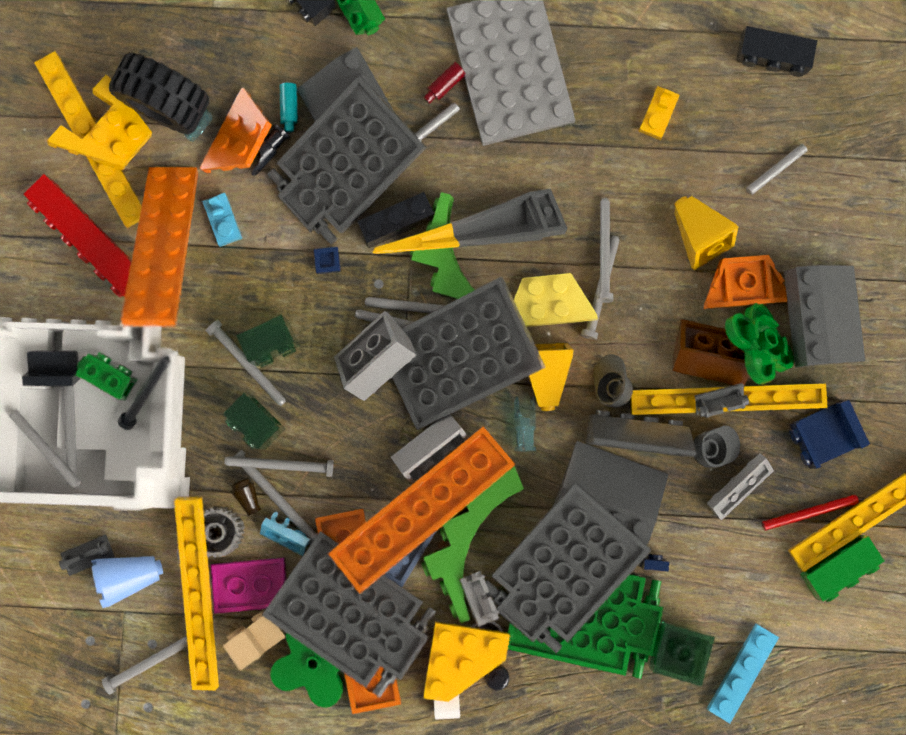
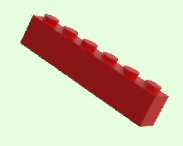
(80, 232)

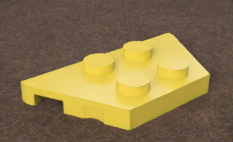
(552, 301)

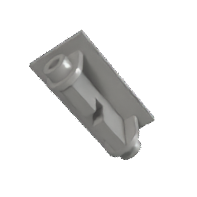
(479, 599)

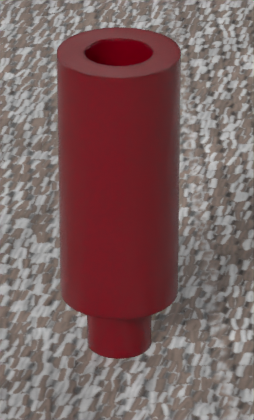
(444, 83)

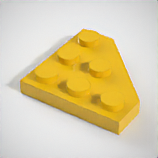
(461, 658)

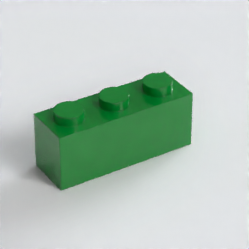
(843, 568)

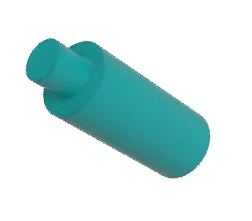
(288, 106)

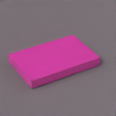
(246, 584)

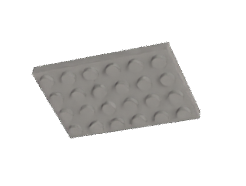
(510, 67)

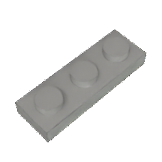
(740, 486)

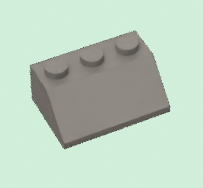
(374, 356)
(429, 448)

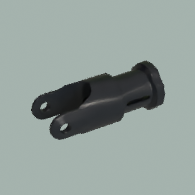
(269, 147)

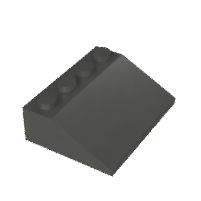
(334, 79)
(824, 315)
(640, 435)
(620, 485)

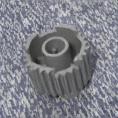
(231, 528)

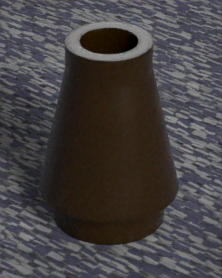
(246, 495)

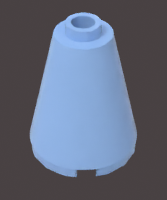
(124, 576)

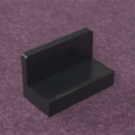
(51, 368)

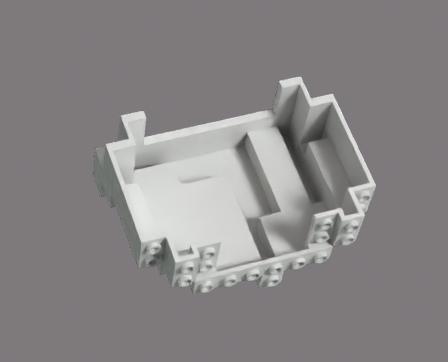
(114, 464)

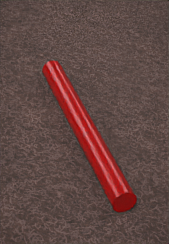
(810, 512)

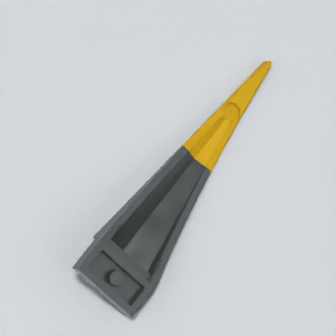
(517, 220)

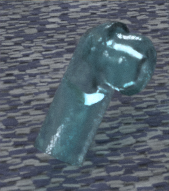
(204, 122)

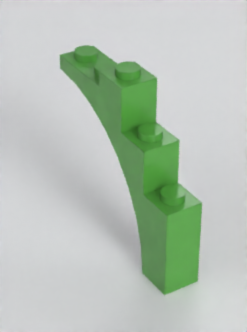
(449, 279)
(459, 531)

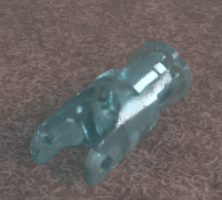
(525, 427)

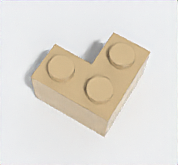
(251, 642)

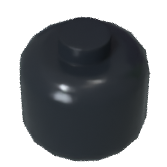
(498, 678)

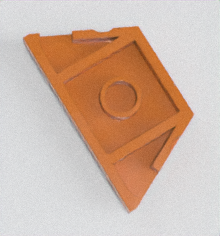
(238, 136)
(745, 282)

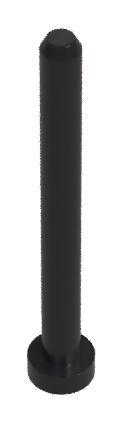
(128, 419)

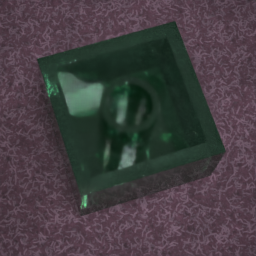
(268, 341)
(253, 421)
(681, 653)

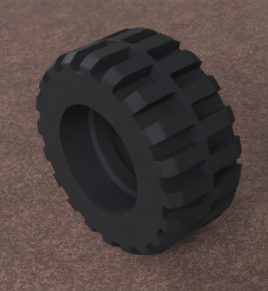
(159, 93)

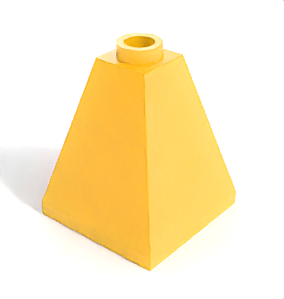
(703, 231)
(550, 381)

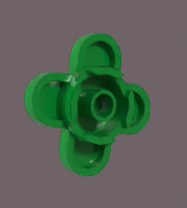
(761, 342)
(297, 671)

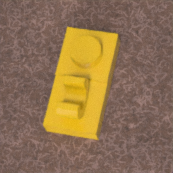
(659, 113)

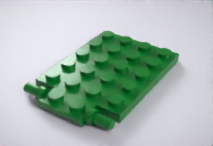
(610, 634)

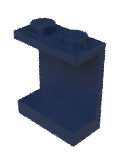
(828, 434)

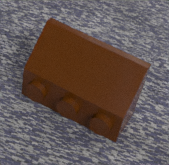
(708, 354)

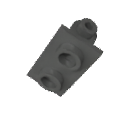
(713, 402)
(80, 557)

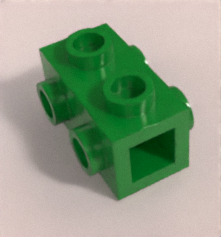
(362, 15)
(105, 376)

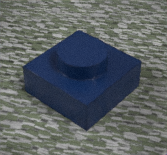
(327, 260)
(655, 562)

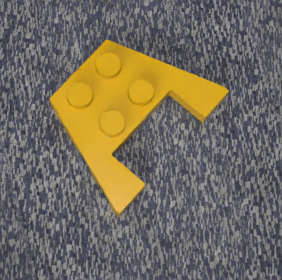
(113, 138)

